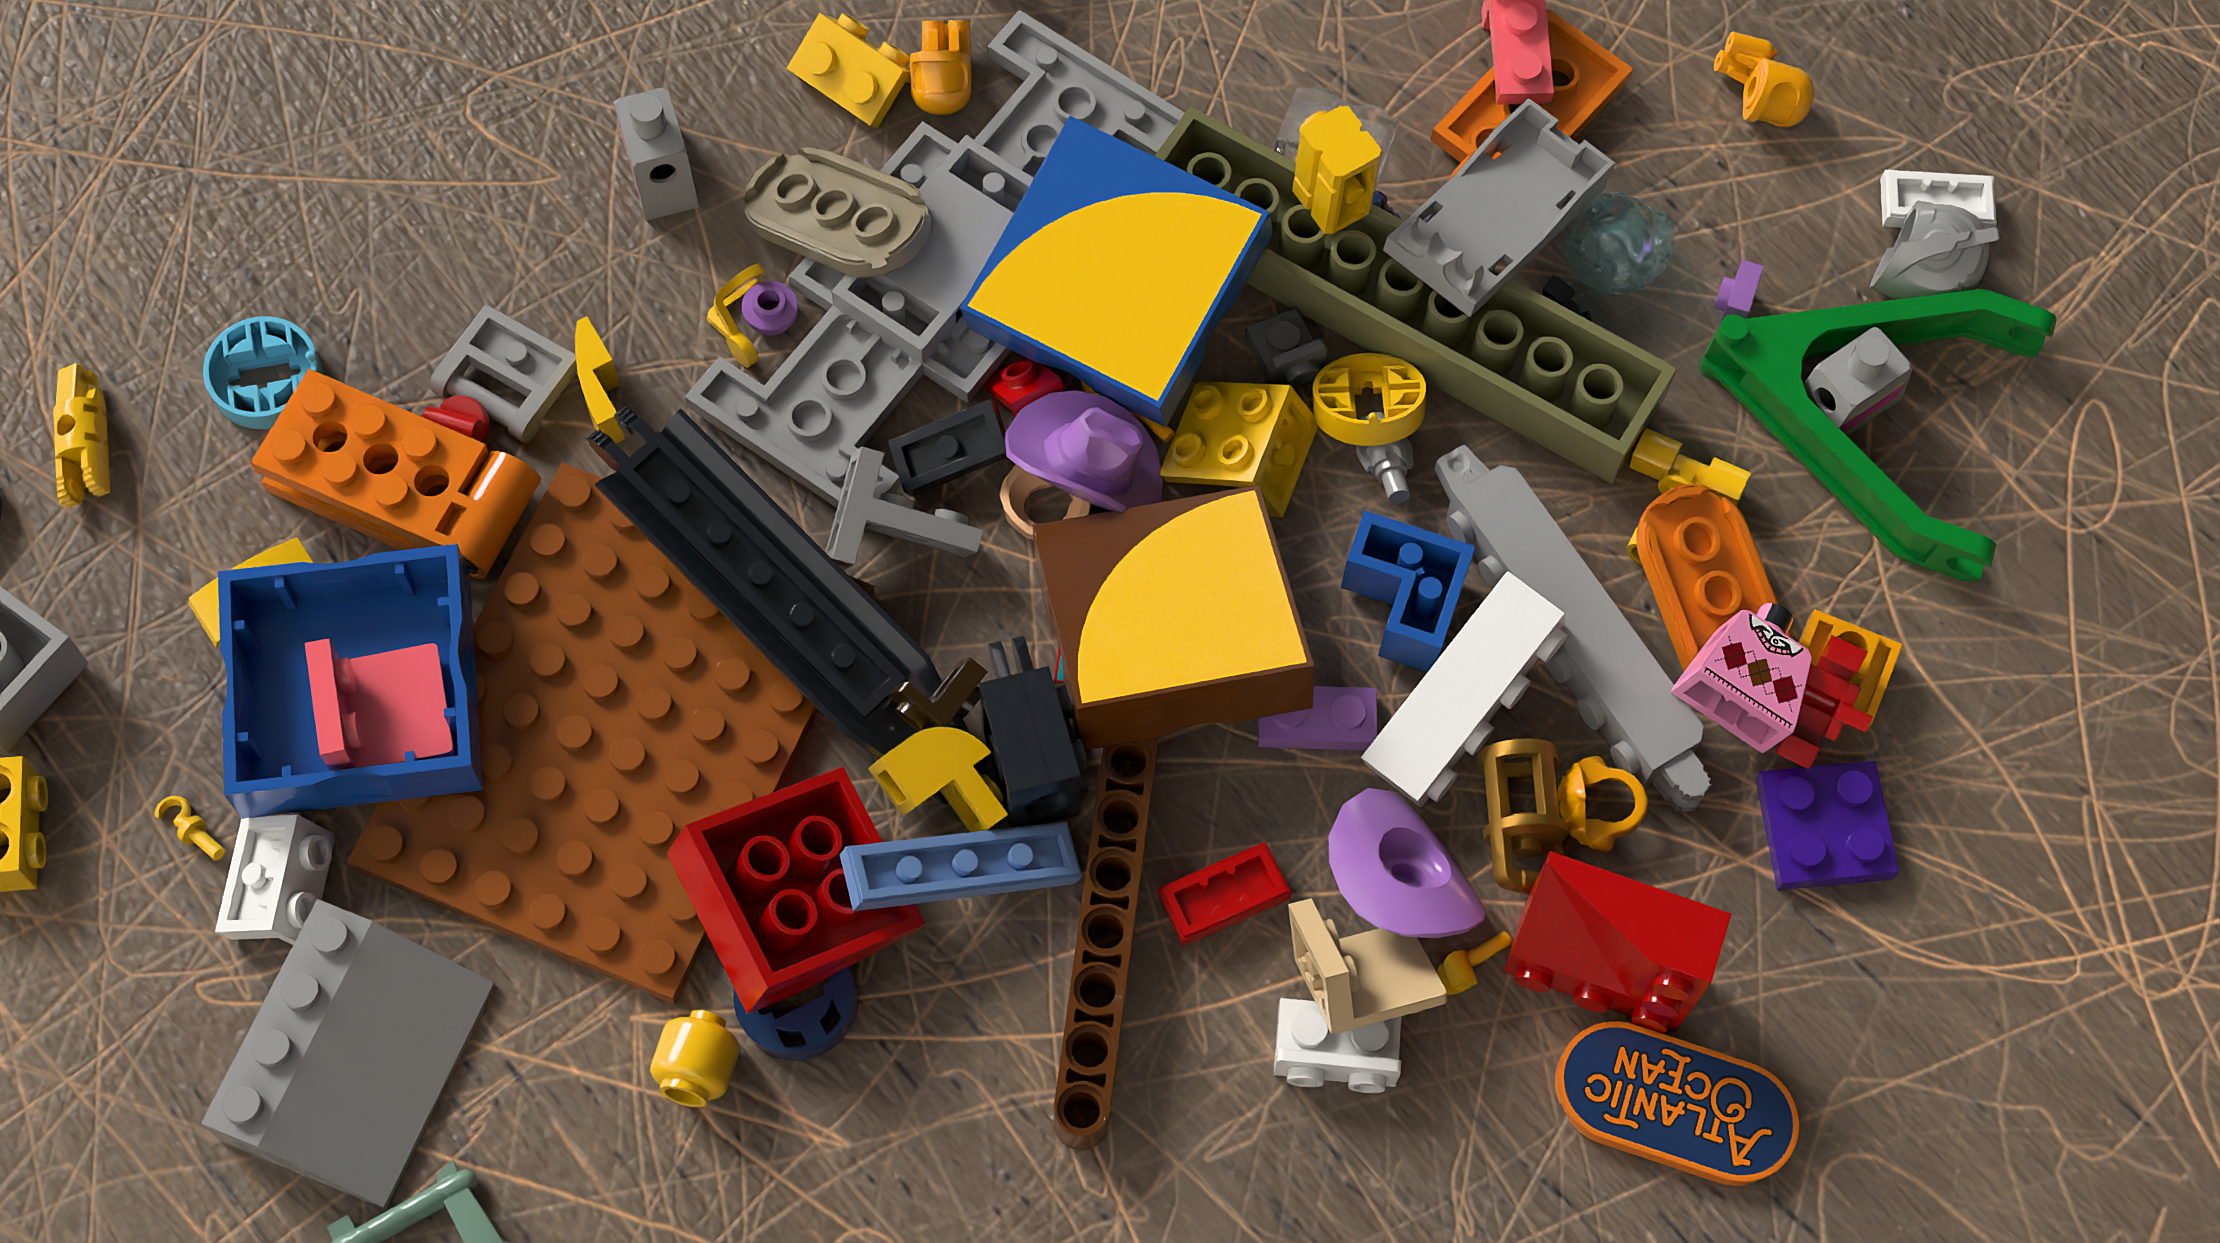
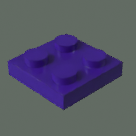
(1826, 825)

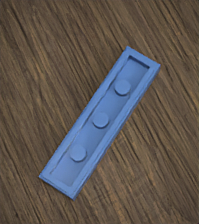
(960, 865)

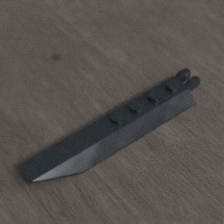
(768, 578)

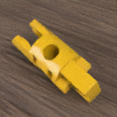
(80, 436)

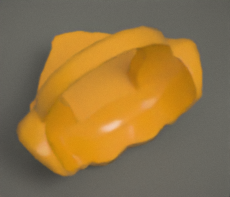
(1571, 796)

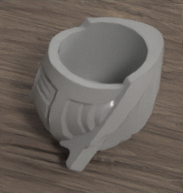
(1935, 253)

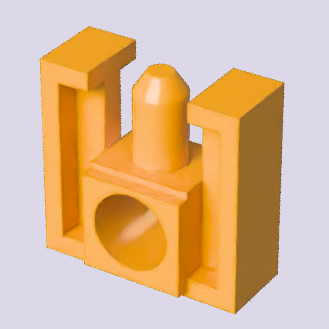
(1876, 667)

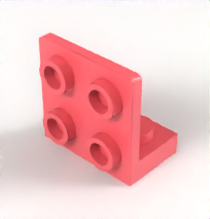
(378, 705)

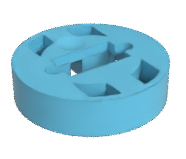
(252, 346)

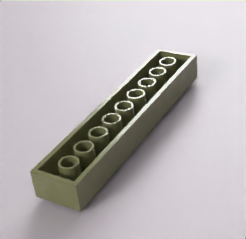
(1511, 360)

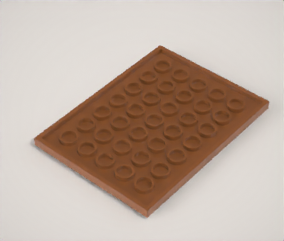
(604, 730)

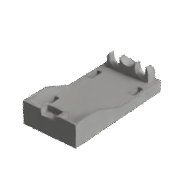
(1500, 208)

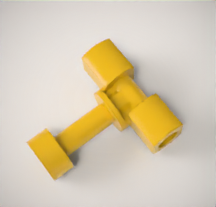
(1661, 460)

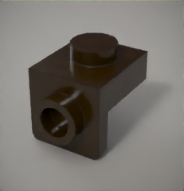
(954, 696)

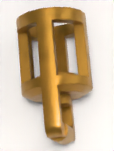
(1522, 832)

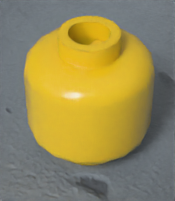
(695, 1059)

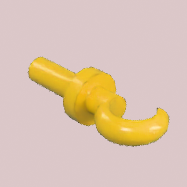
(192, 828)

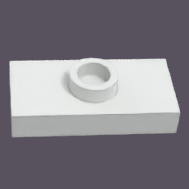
(1904, 188)

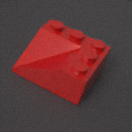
(777, 891)
(1616, 944)

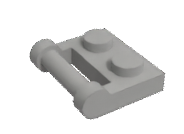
(514, 358)

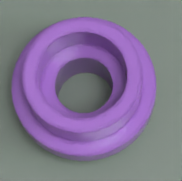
(770, 321)

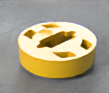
(1402, 398)

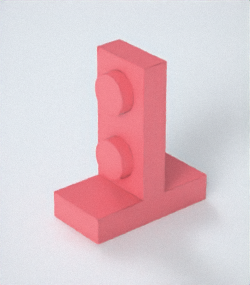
(1519, 50)

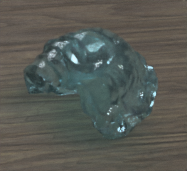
(1619, 244)

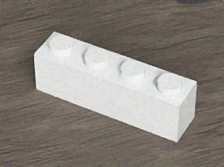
(1465, 690)

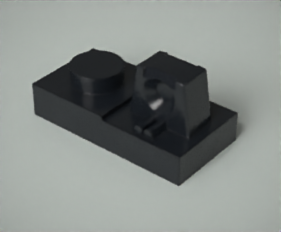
(949, 448)

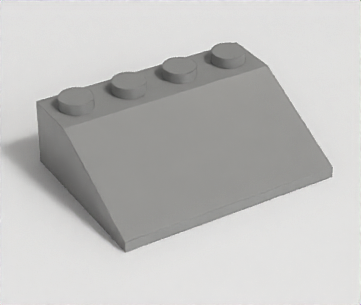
(348, 1055)

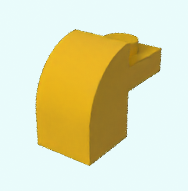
(944, 762)

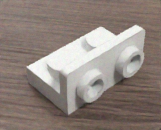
(274, 877)
(1358, 1056)

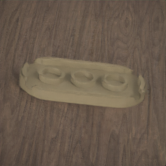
(838, 212)

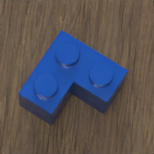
(1416, 575)

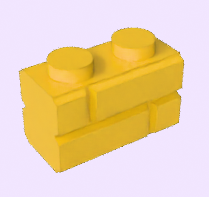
(1336, 168)

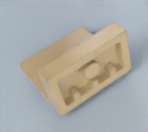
(1361, 975)

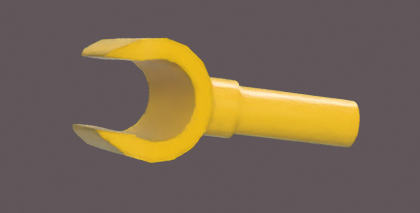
(1457, 969)

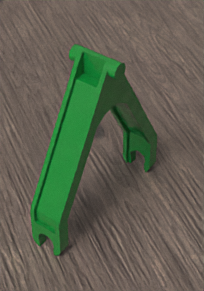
(1762, 368)

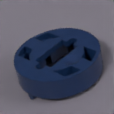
(805, 1021)

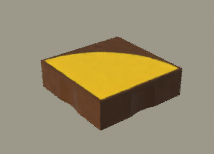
(1173, 617)

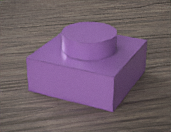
(1738, 293)

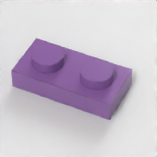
(1338, 721)

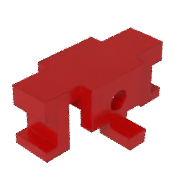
(1826, 702)

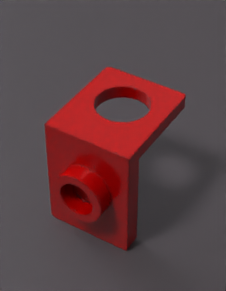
(1023, 384)

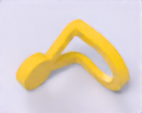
(723, 322)

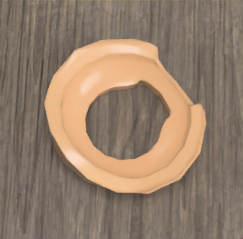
(1017, 488)

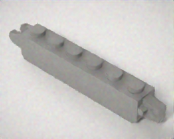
(1602, 657)

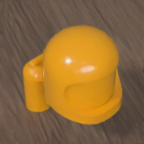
(943, 68)
(1771, 88)

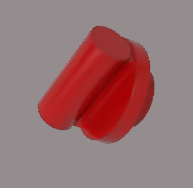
(462, 415)

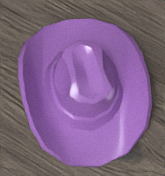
(1087, 449)
(1399, 869)

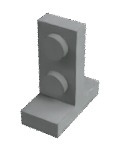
(891, 516)

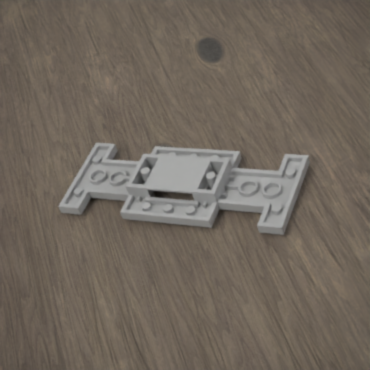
(903, 323)

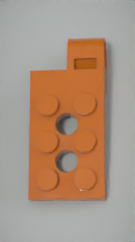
(1594, 81)

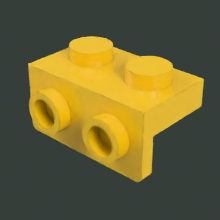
(851, 67)

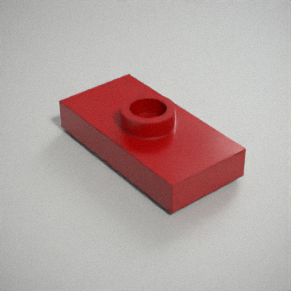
(1223, 894)

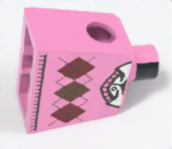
(1749, 677)

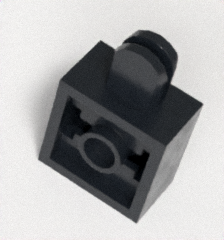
(1030, 740)

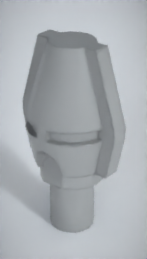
(1389, 465)

